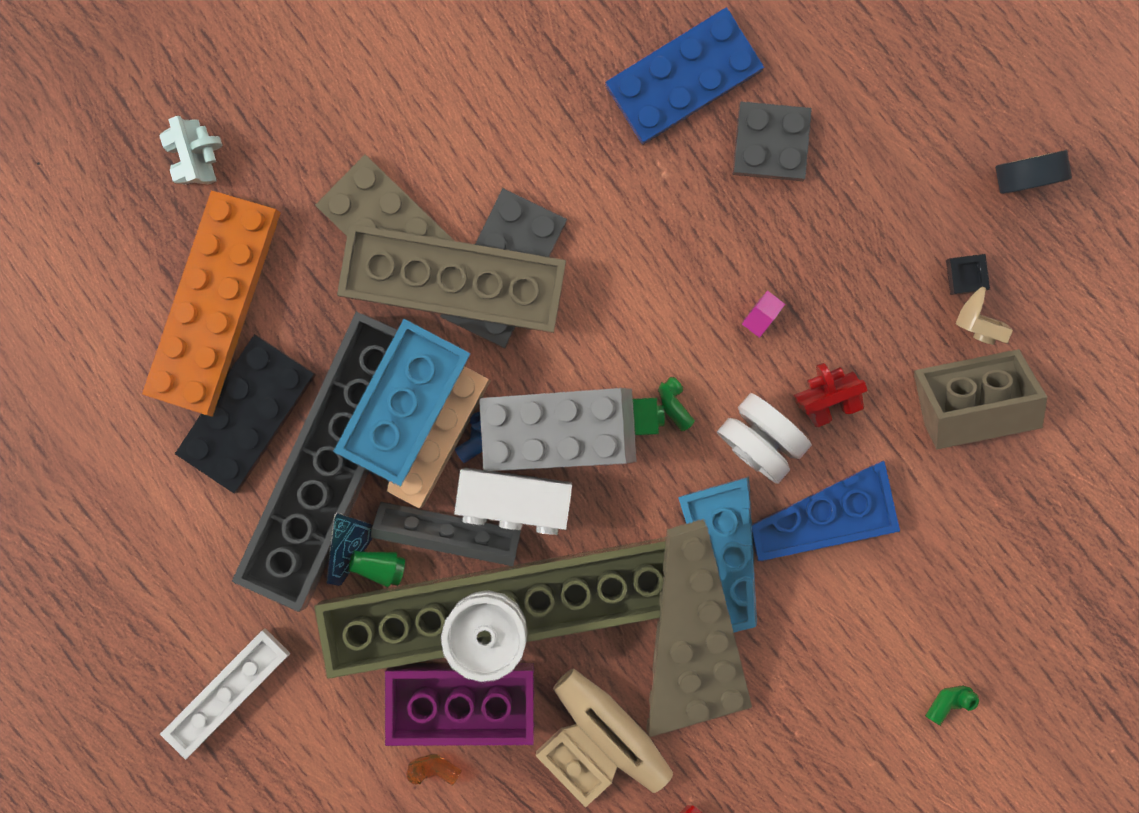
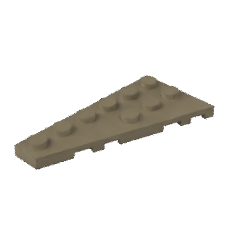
(695, 645)

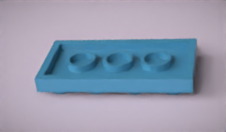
(402, 402)

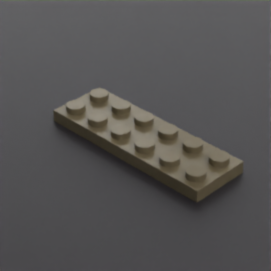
(451, 278)

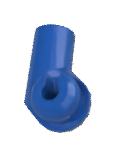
(474, 445)

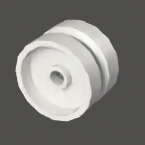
(760, 442)
(475, 656)

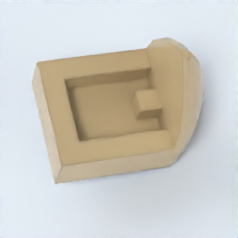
(984, 328)

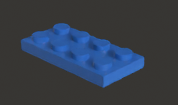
(684, 76)

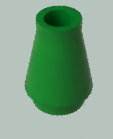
(379, 567)

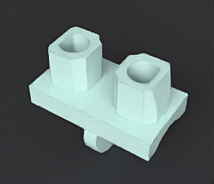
(194, 149)

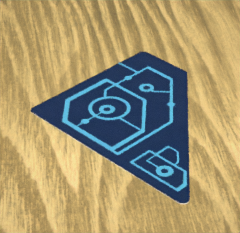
(347, 536)

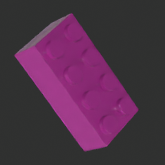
(442, 708)

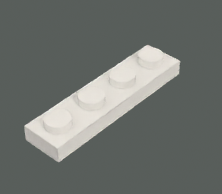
(225, 693)

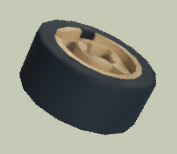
(1033, 172)

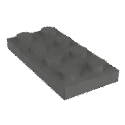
(517, 227)

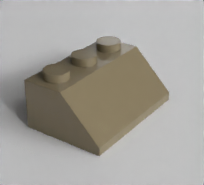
(980, 399)

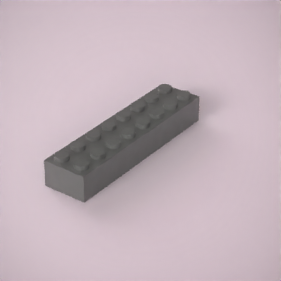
(316, 483)

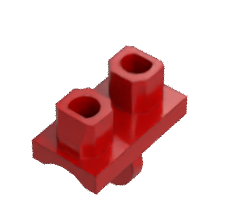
(830, 389)

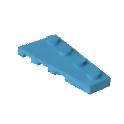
(729, 524)

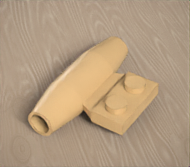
(599, 742)

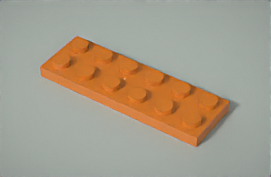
(211, 303)

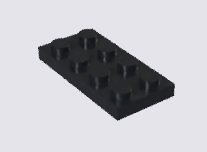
(248, 414)

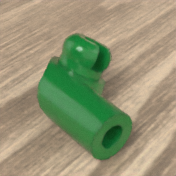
(672, 406)
(949, 699)

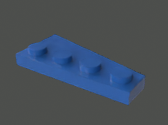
(835, 515)

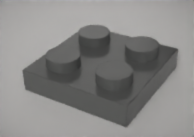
(772, 141)

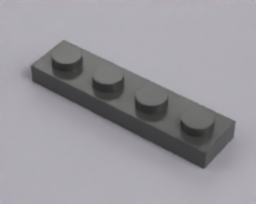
(445, 534)

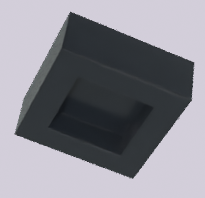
(967, 274)

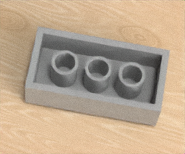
(558, 429)

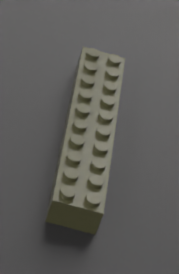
(554, 595)

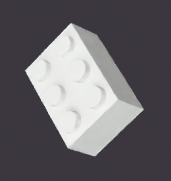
(513, 500)

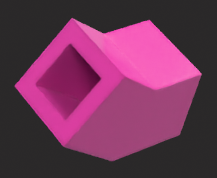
(763, 314)

